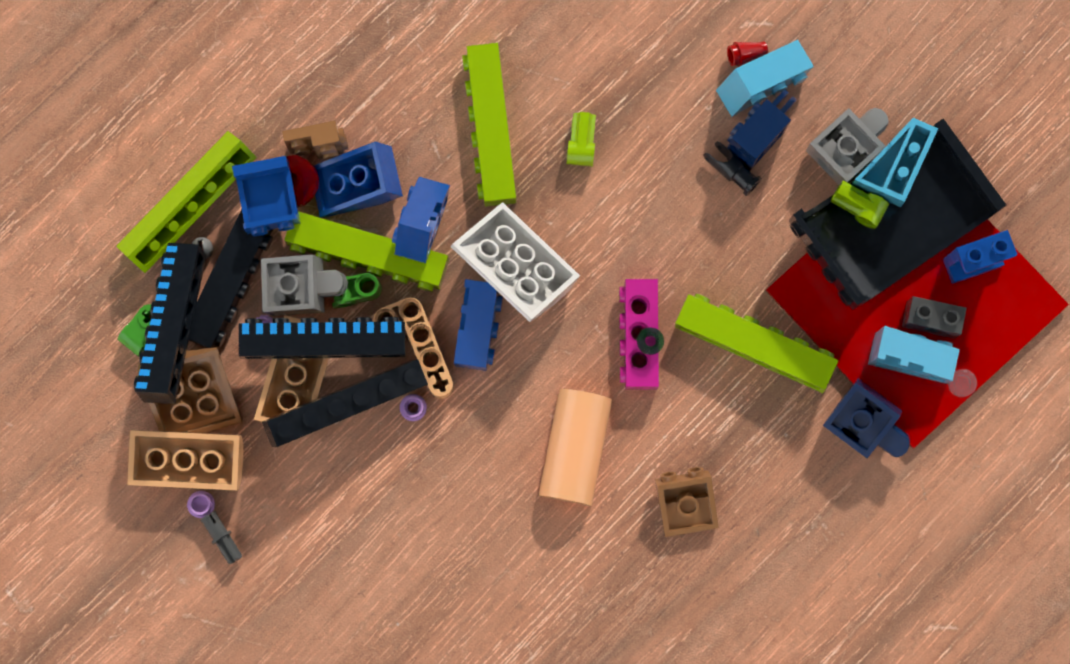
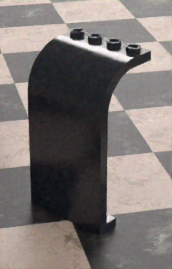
(942, 206)

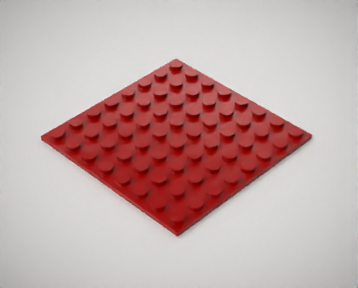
(1001, 317)

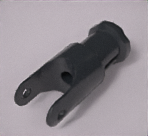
(733, 169)

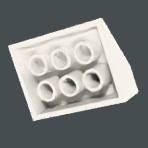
(516, 262)

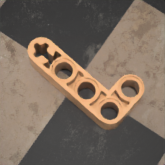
(422, 349)

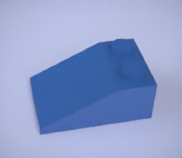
(357, 180)

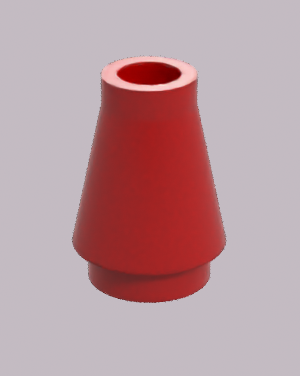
(745, 52)

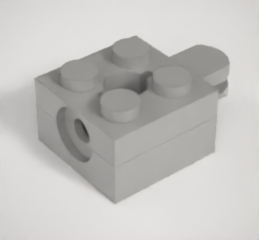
(849, 144)
(298, 285)

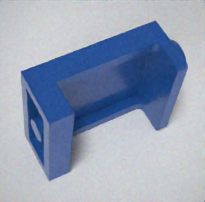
(266, 195)
(979, 256)

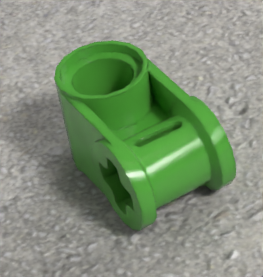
(354, 291)
(134, 332)

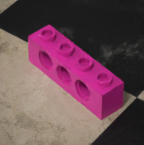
(646, 292)

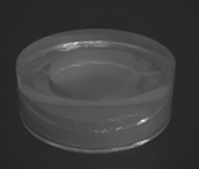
(963, 383)

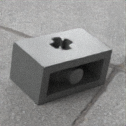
(934, 317)

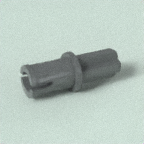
(221, 537)

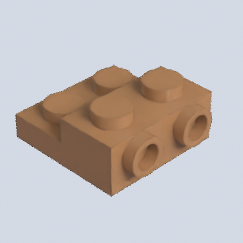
(323, 137)
(686, 502)

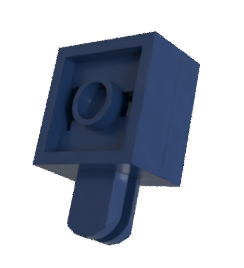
(761, 130)
(867, 421)

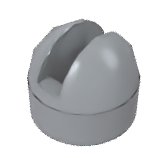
(207, 245)

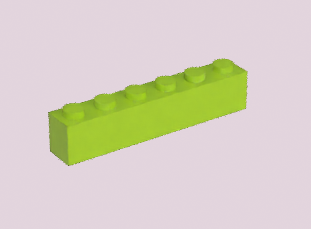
(490, 123)
(185, 202)
(364, 250)
(755, 343)

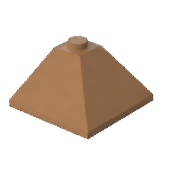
(203, 397)

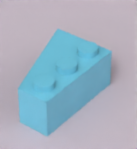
(764, 77)
(898, 163)
(914, 355)

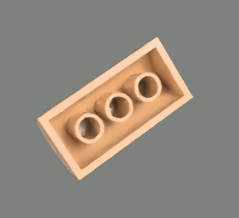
(290, 384)
(575, 446)
(185, 460)

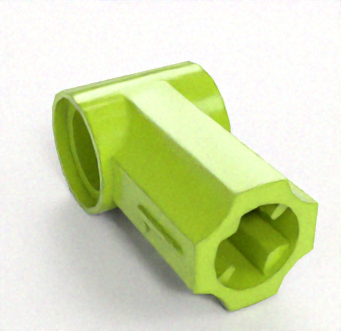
(581, 146)
(866, 207)

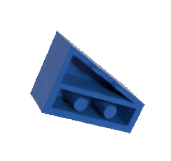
(420, 219)
(477, 326)

